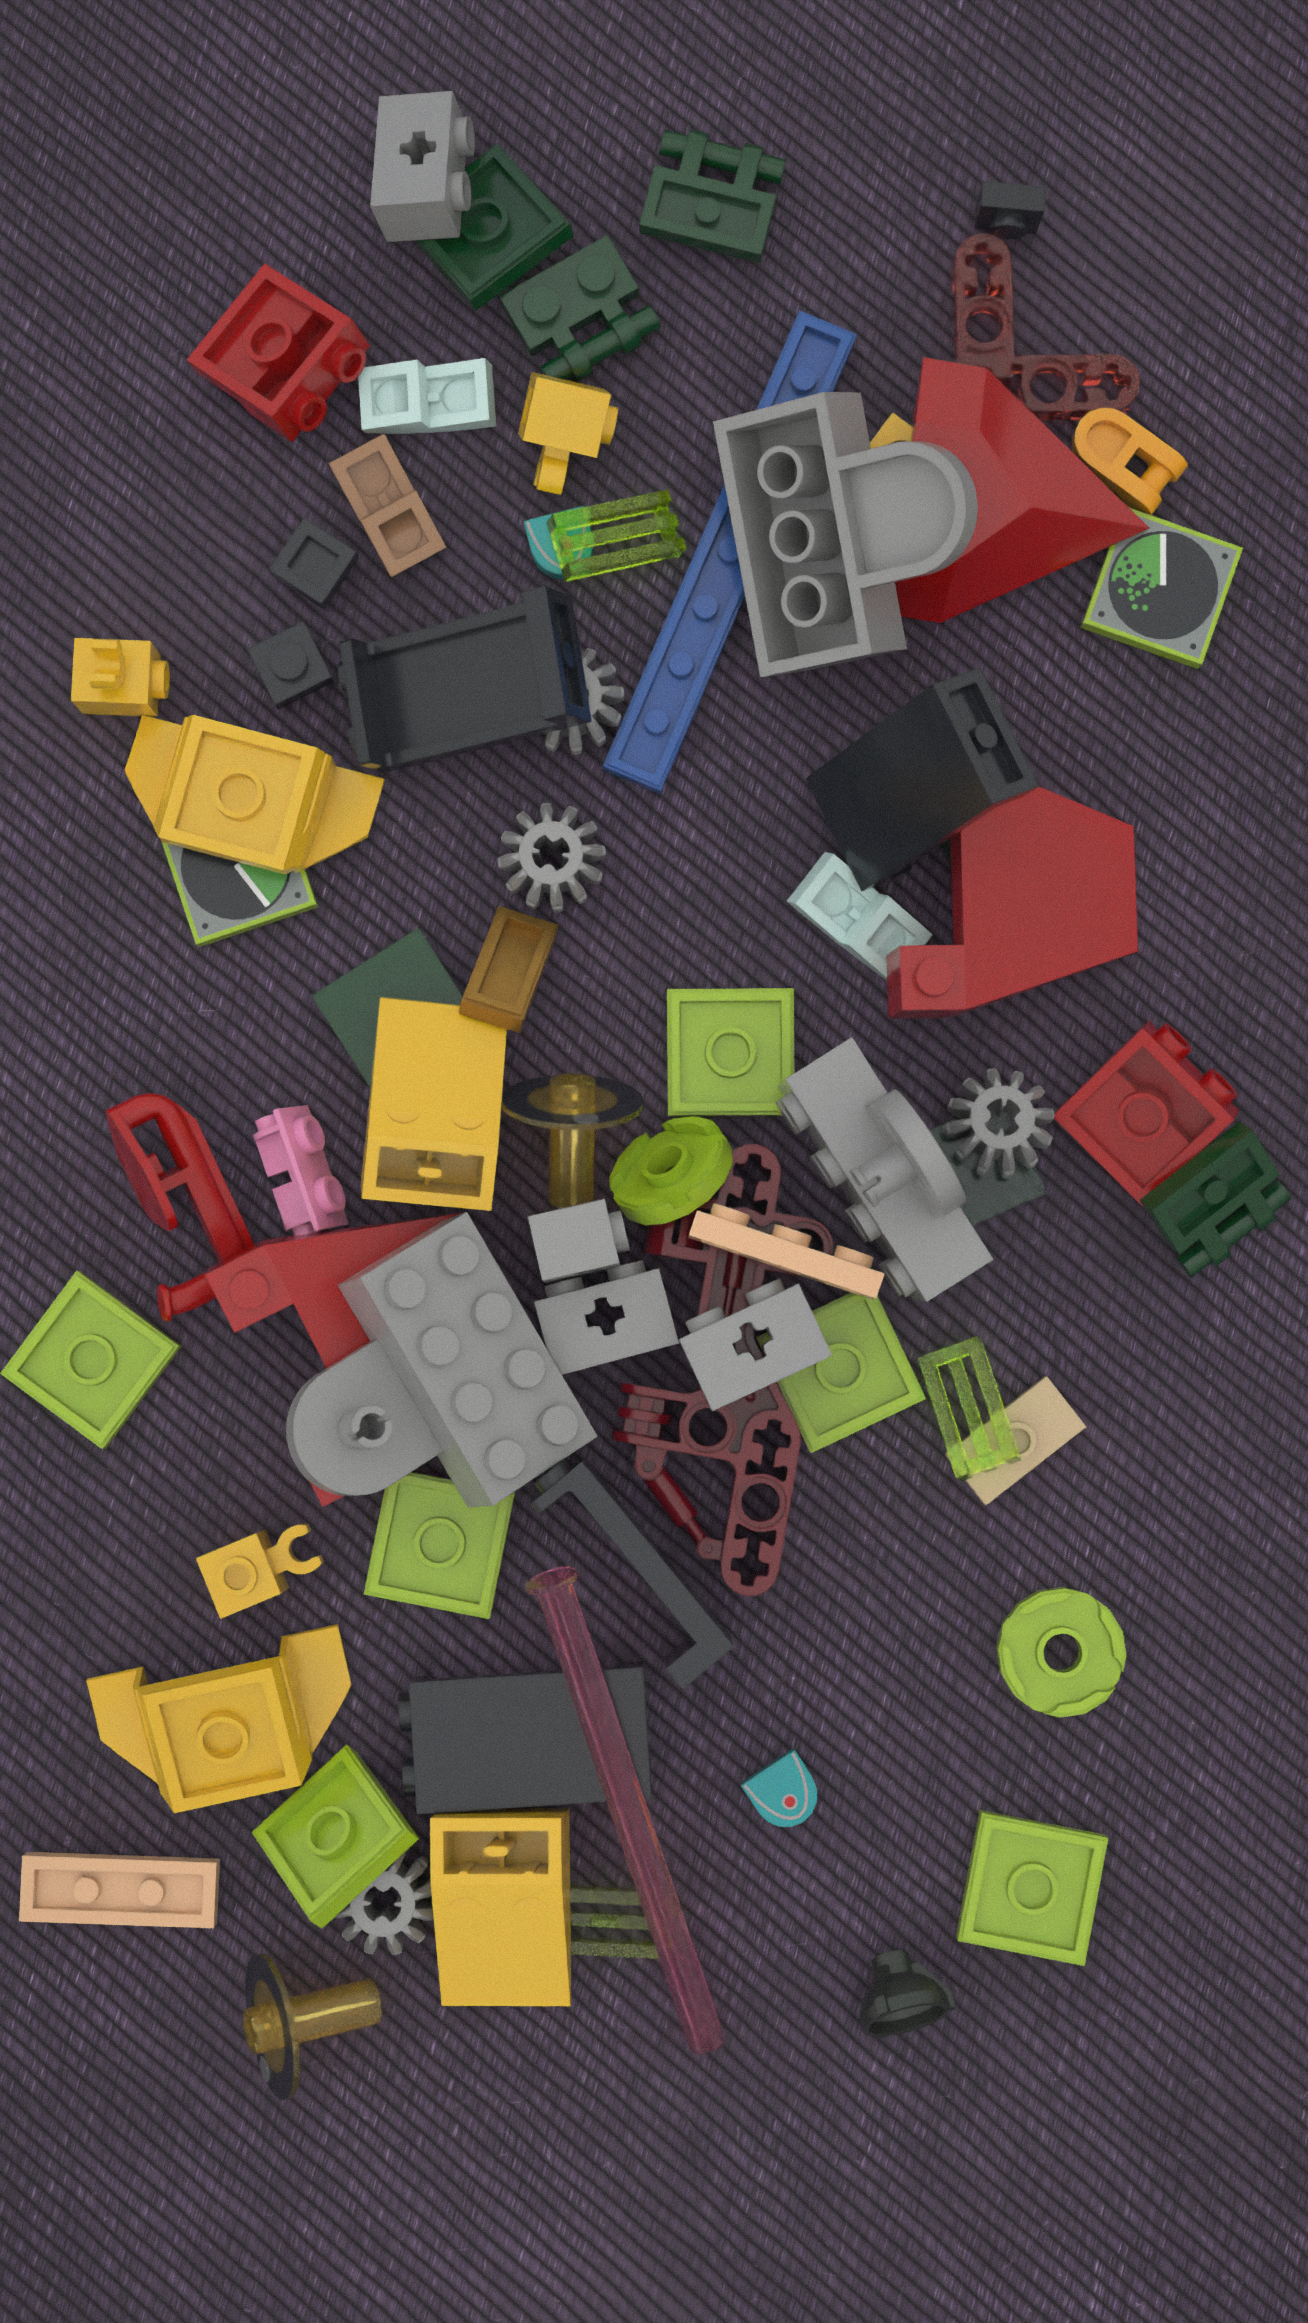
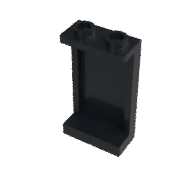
(465, 683)
(921, 778)
(707, 1636)
(512, 1740)

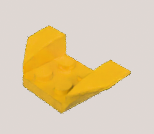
(248, 794)
(228, 1727)

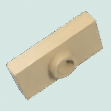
(1040, 1426)

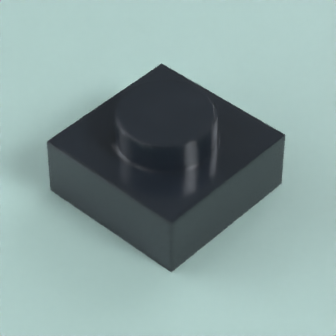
(1010, 209)
(314, 563)
(290, 665)

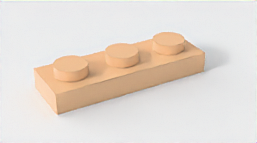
(787, 1251)
(119, 1890)

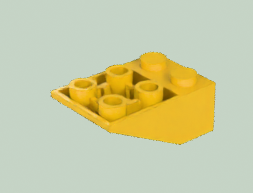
(433, 1106)
(502, 1906)

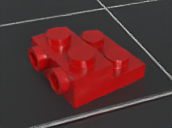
(281, 353)
(1148, 1110)

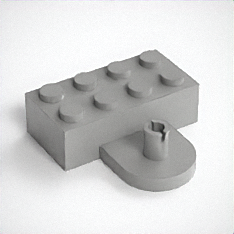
(834, 526)
(888, 1169)
(443, 1376)

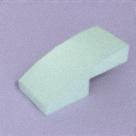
(427, 399)
(860, 922)

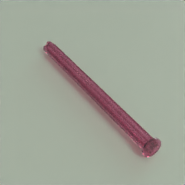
(627, 1806)

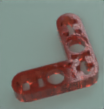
(999, 353)

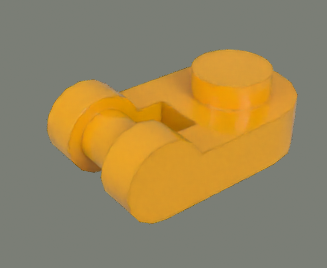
(1107, 443)

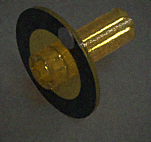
(572, 1110)
(279, 2023)

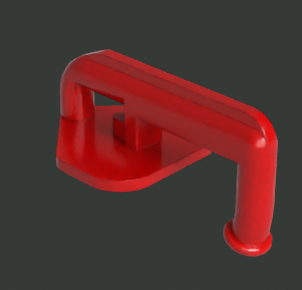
(199, 1177)

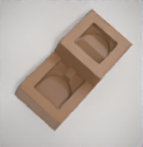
(387, 505)

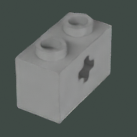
(421, 166)
(577, 1240)
(644, 1329)
(793, 1344)

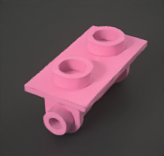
(295, 1143)

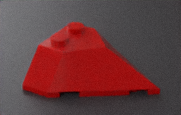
(1032, 493)

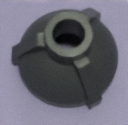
(902, 1997)

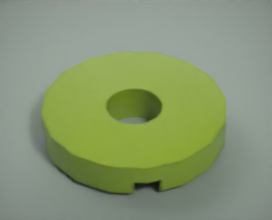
(658, 1197)
(1098, 1660)

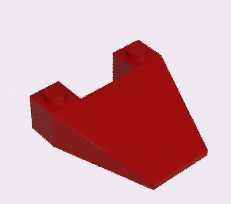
(1033, 900)
(306, 1274)

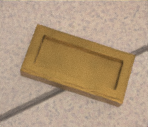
(508, 969)

